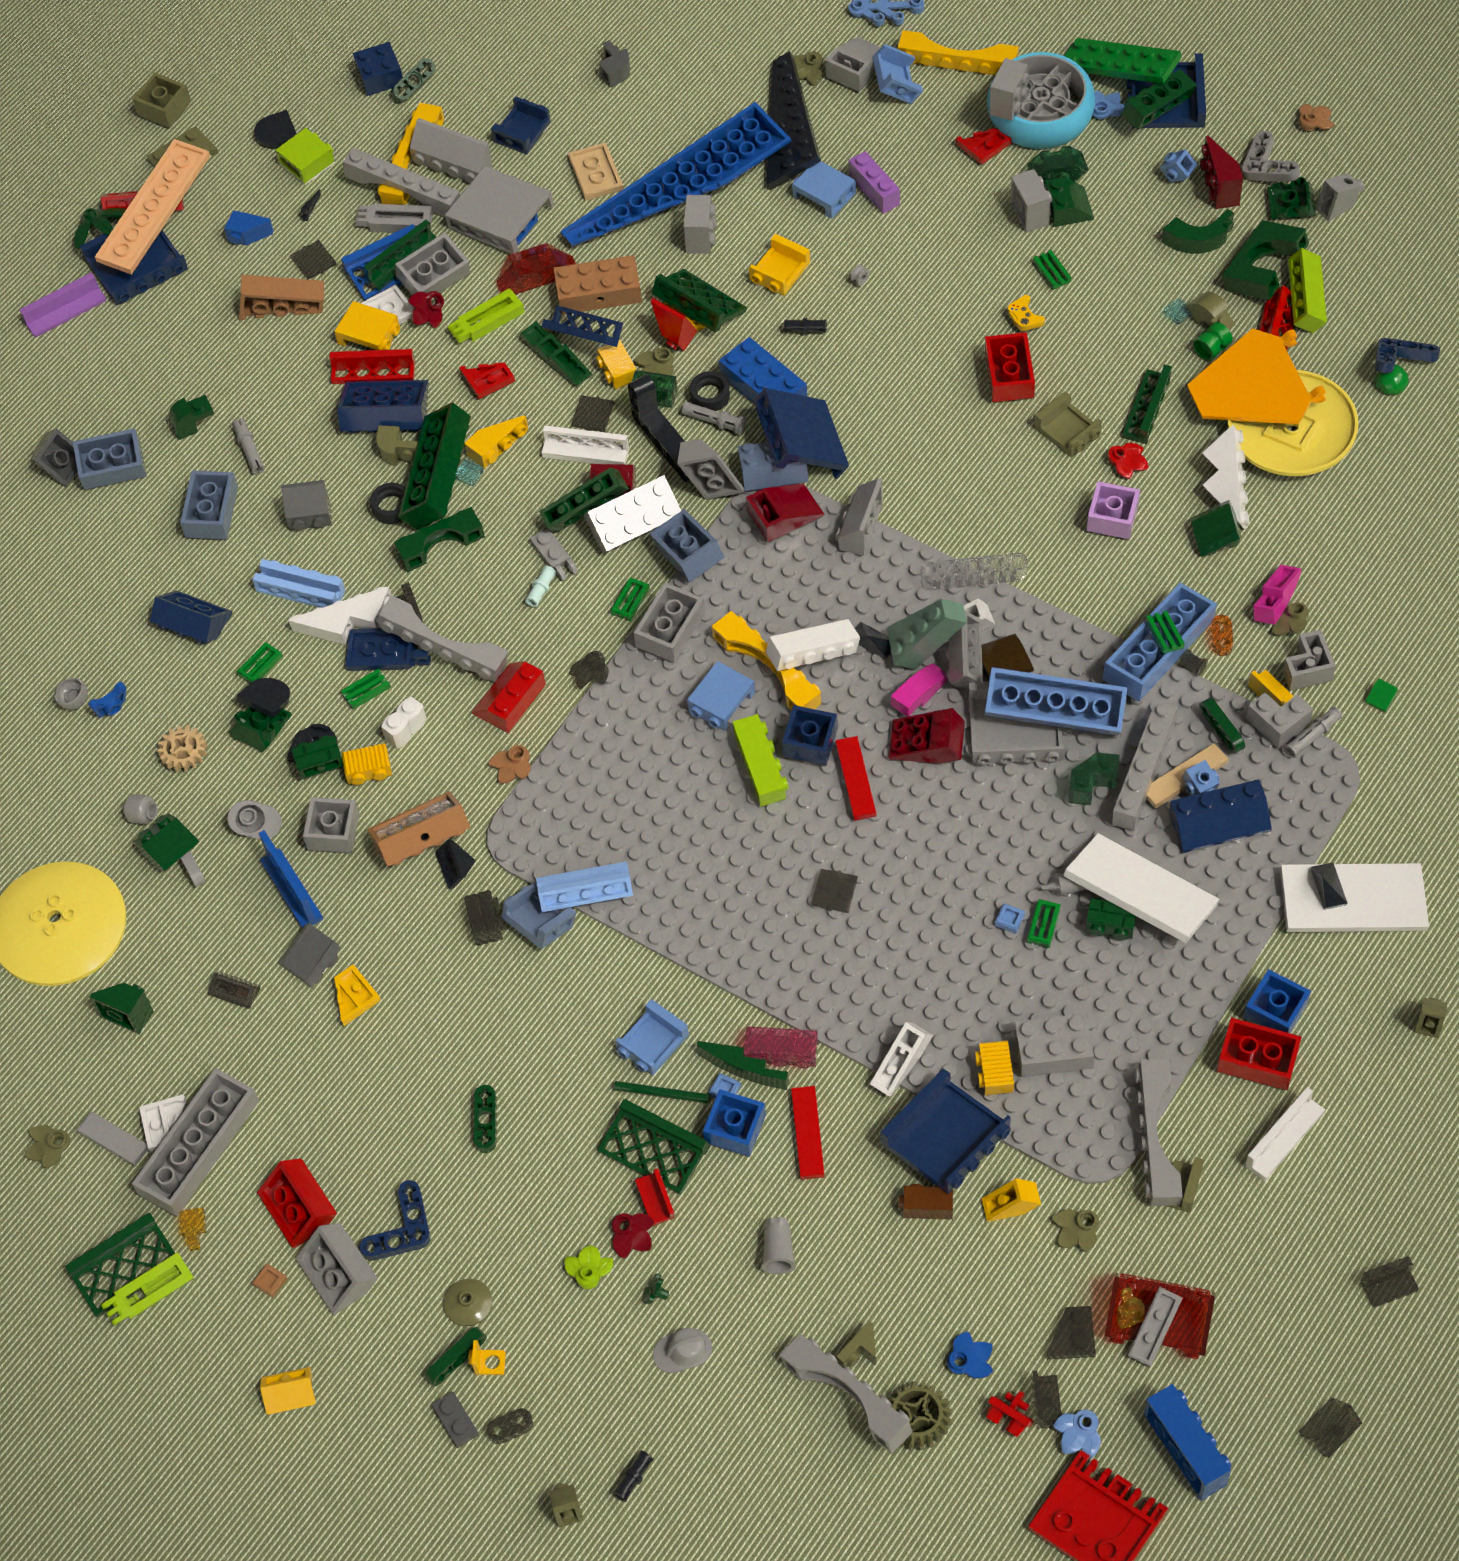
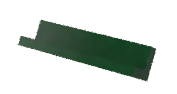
(382, 268)
(1152, 407)

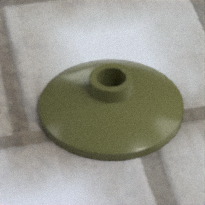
(469, 1312)

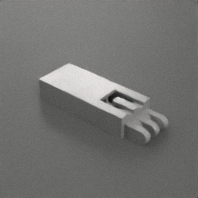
(394, 216)

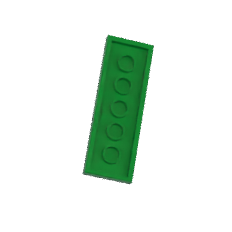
(1123, 60)

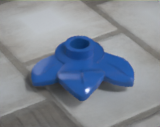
(972, 1354)

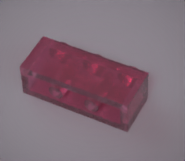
(782, 1046)

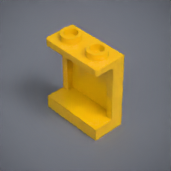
(780, 265)
(367, 327)

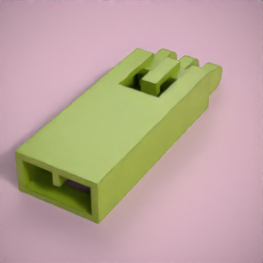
(492, 314)
(155, 1284)

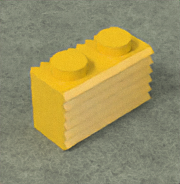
(616, 363)
(367, 764)
(995, 1068)

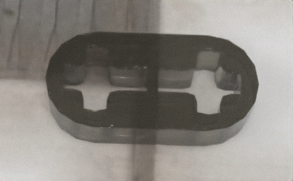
(512, 1431)

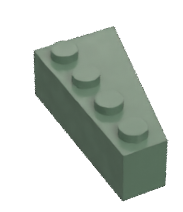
(924, 632)

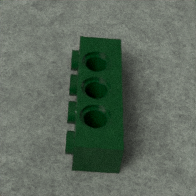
(1158, 99)
(583, 499)

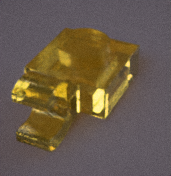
(191, 1225)
(1131, 1310)

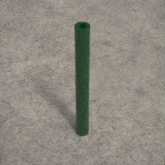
(661, 1092)

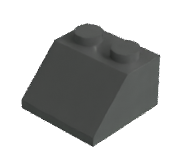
(306, 505)

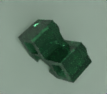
(1064, 163)
(1097, 770)

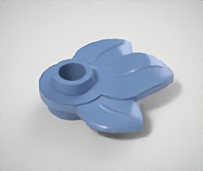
(1107, 105)
(1076, 1435)

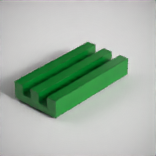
(1045, 257)
(630, 614)
(1172, 629)
(262, 665)
(363, 687)
(1040, 940)

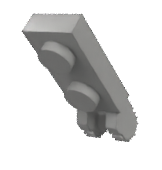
(553, 553)

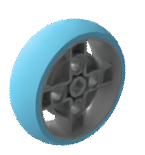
(1048, 114)

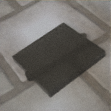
(313, 259)
(593, 413)
(834, 890)

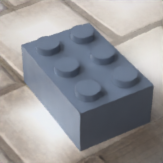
(109, 459)
(761, 472)
(209, 505)
(687, 545)

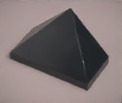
(873, 640)
(454, 863)
(1329, 886)

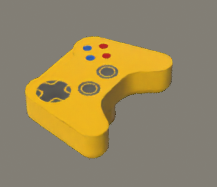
(1022, 315)

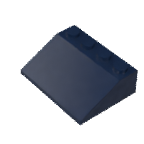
(383, 403)

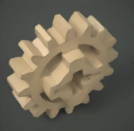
(182, 748)

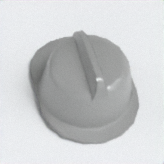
(252, 817)
(682, 1350)

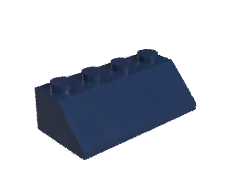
(1220, 816)

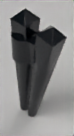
(308, 207)

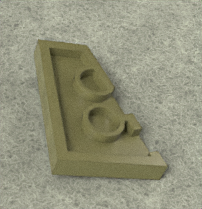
(192, 137)

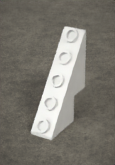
(1228, 481)
(336, 620)

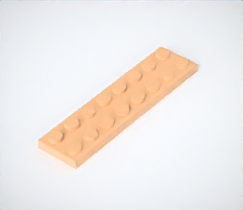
(152, 206)

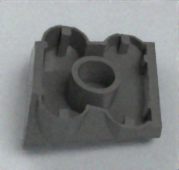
(310, 955)

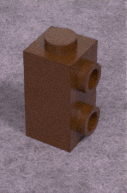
(926, 1202)

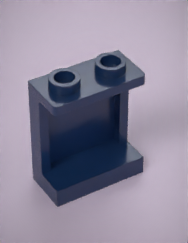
(522, 126)

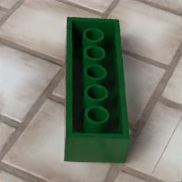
(434, 466)

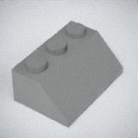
(707, 470)
(861, 517)
(965, 653)
(336, 1267)

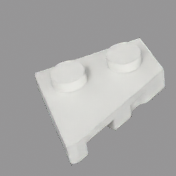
(160, 1118)

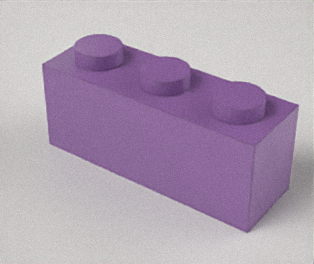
(874, 182)

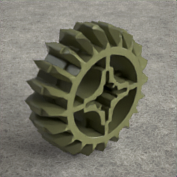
(926, 1396)

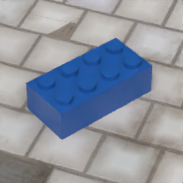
(753, 368)
(1187, 1441)

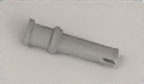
(722, 419)

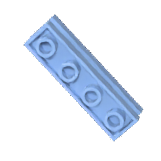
(298, 584)
(584, 886)

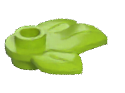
(587, 1264)

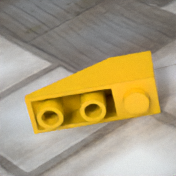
(493, 440)

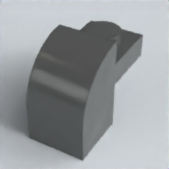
(616, 65)

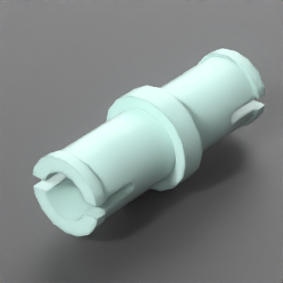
(540, 586)

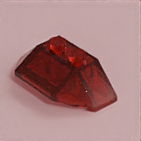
(532, 268)

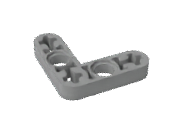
(1256, 167)

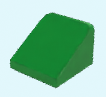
(1382, 695)

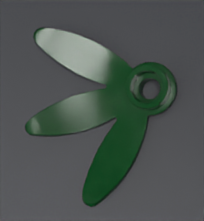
(96, 218)

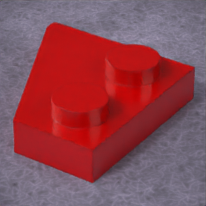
(984, 144)
(487, 378)

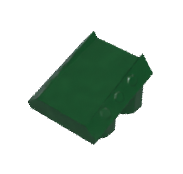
(1292, 199)
(1216, 529)
(257, 728)

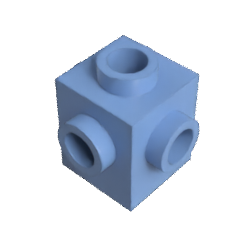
(1178, 165)
(1200, 778)

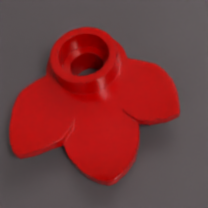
(1129, 459)

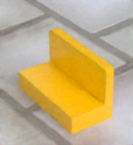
(1267, 684)
(287, 1390)

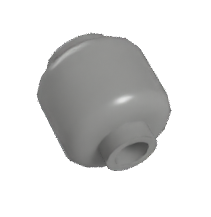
(140, 809)

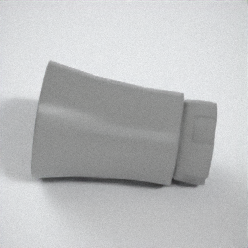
(778, 1250)

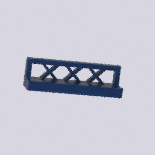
(580, 332)

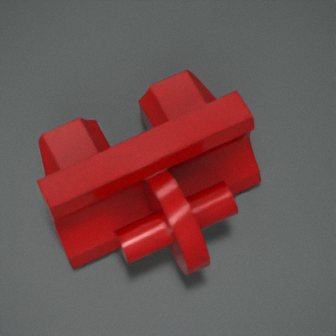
(1019, 1420)

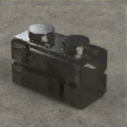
(483, 917)

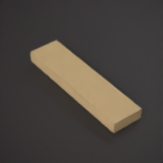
(1172, 782)

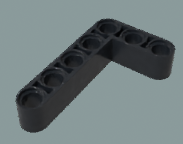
(653, 423)

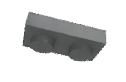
(455, 1419)

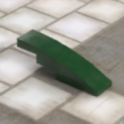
(555, 354)
(733, 1061)

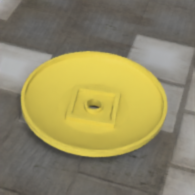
(1317, 444)
(75, 944)

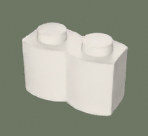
(403, 723)

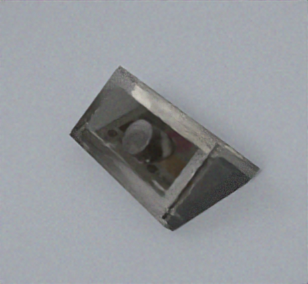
(233, 989)

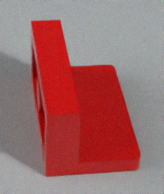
(655, 1197)

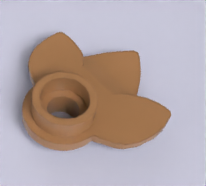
(1315, 117)
(510, 765)

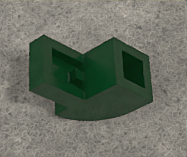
(185, 414)

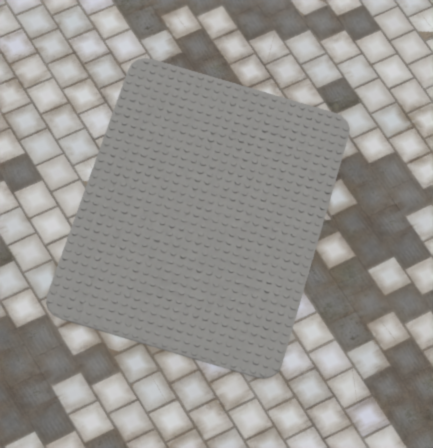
(951, 842)

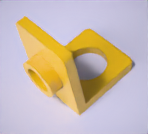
(478, 1358)

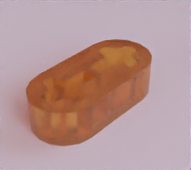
(1217, 635)

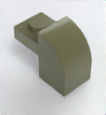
(1210, 308)
(392, 447)

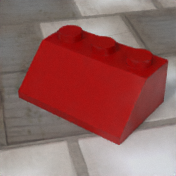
(510, 695)
(296, 1201)

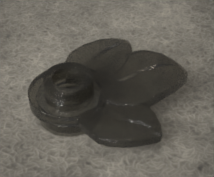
(590, 668)

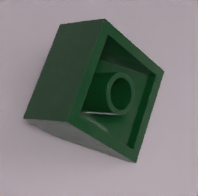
(1068, 202)
(165, 841)
(123, 1006)

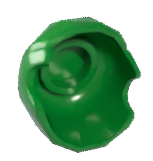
(1393, 382)

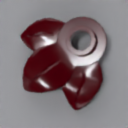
(424, 310)
(634, 1236)

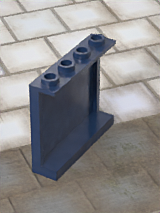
(1189, 113)
(156, 267)
(800, 430)
(944, 1133)

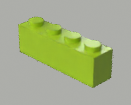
(1307, 290)
(759, 760)

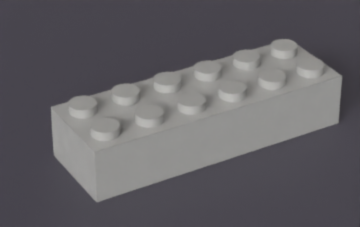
(195, 1142)

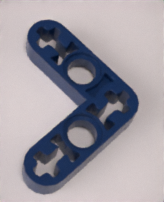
(1391, 348)
(410, 1229)

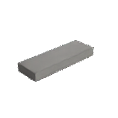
(113, 1139)
(1155, 1326)

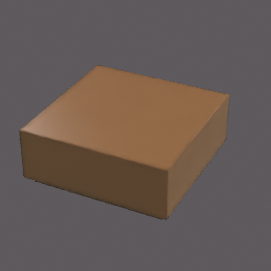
(269, 1280)

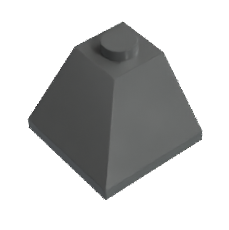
(56, 456)

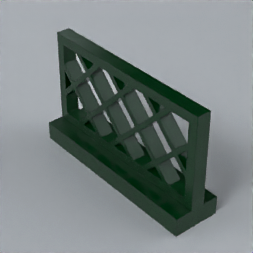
(697, 307)
(658, 1126)
(111, 1247)

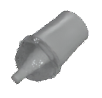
(1060, 885)

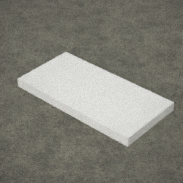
(1141, 887)
(1377, 898)

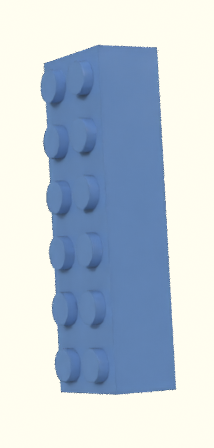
(1139, 659)
(1055, 701)

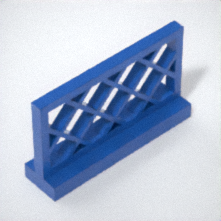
(361, 257)
(288, 884)

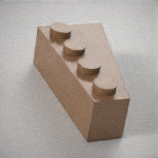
(279, 296)

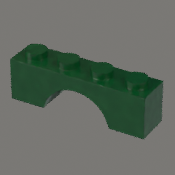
(460, 527)

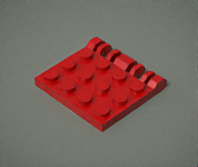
(1095, 1520)

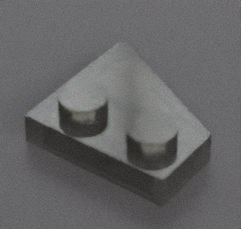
(1074, 1335)

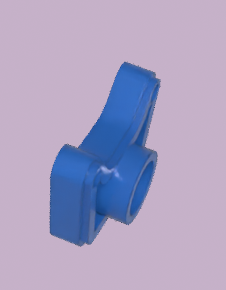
(110, 703)

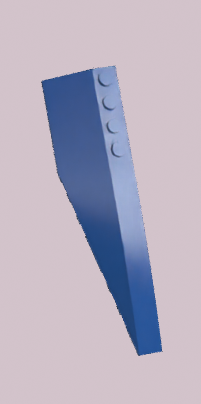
(693, 171)

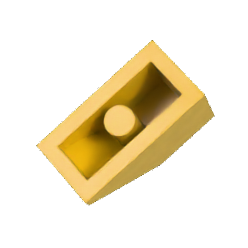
(1011, 1200)

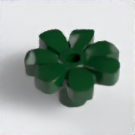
(655, 1290)

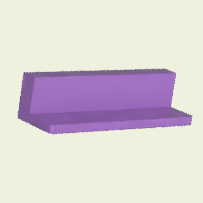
(62, 305)

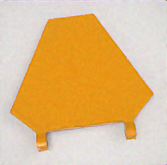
(1254, 382)

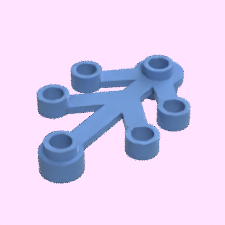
(862, 8)

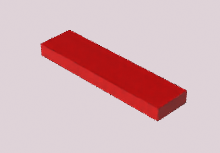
(855, 778)
(808, 1132)

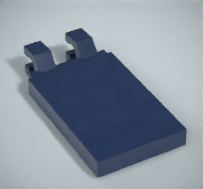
(383, 650)

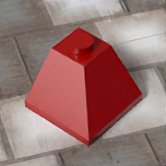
(673, 326)

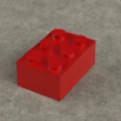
(1009, 367)
(1259, 1054)

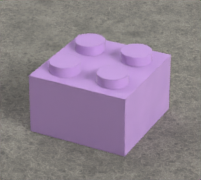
(1113, 510)

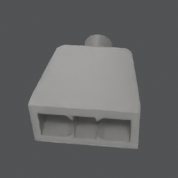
(1338, 195)

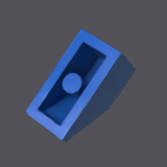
(247, 228)

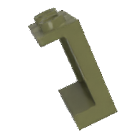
(1066, 425)

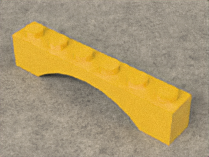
(932, 54)
(427, 112)
(738, 637)

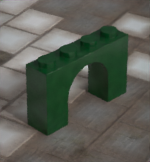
(1266, 239)

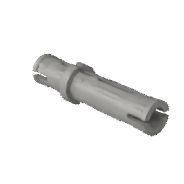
(245, 439)
(1320, 726)

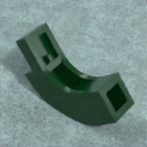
(1197, 239)

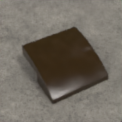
(1005, 654)

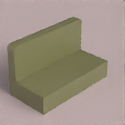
(1189, 1180)

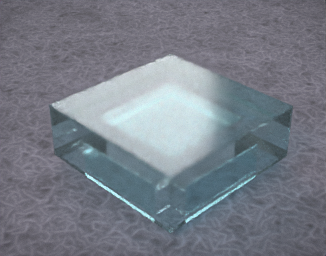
(1177, 311)
(469, 472)

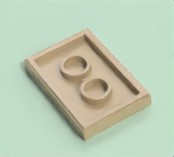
(595, 171)

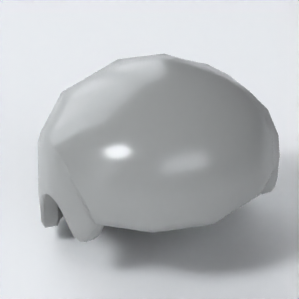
(71, 693)

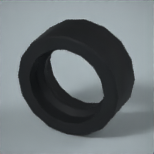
(710, 378)
(382, 492)

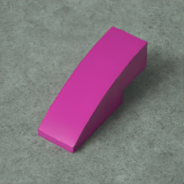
(1276, 594)
(918, 689)

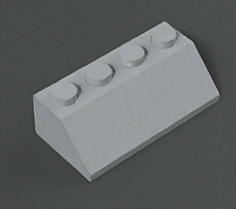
(449, 151)

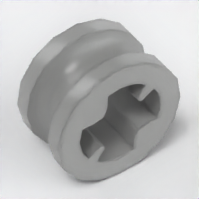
(859, 275)

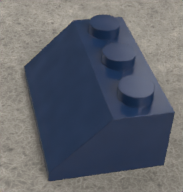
(189, 616)

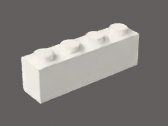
(812, 644)

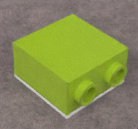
(305, 156)

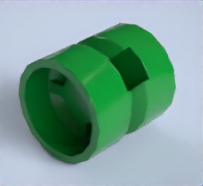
(1212, 341)

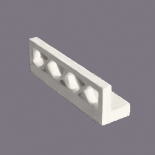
(584, 448)
(1284, 1135)

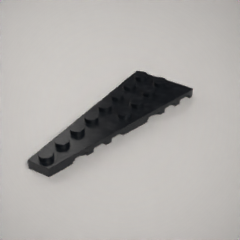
(791, 114)

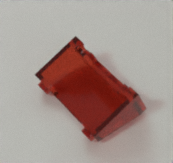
(1191, 1321)

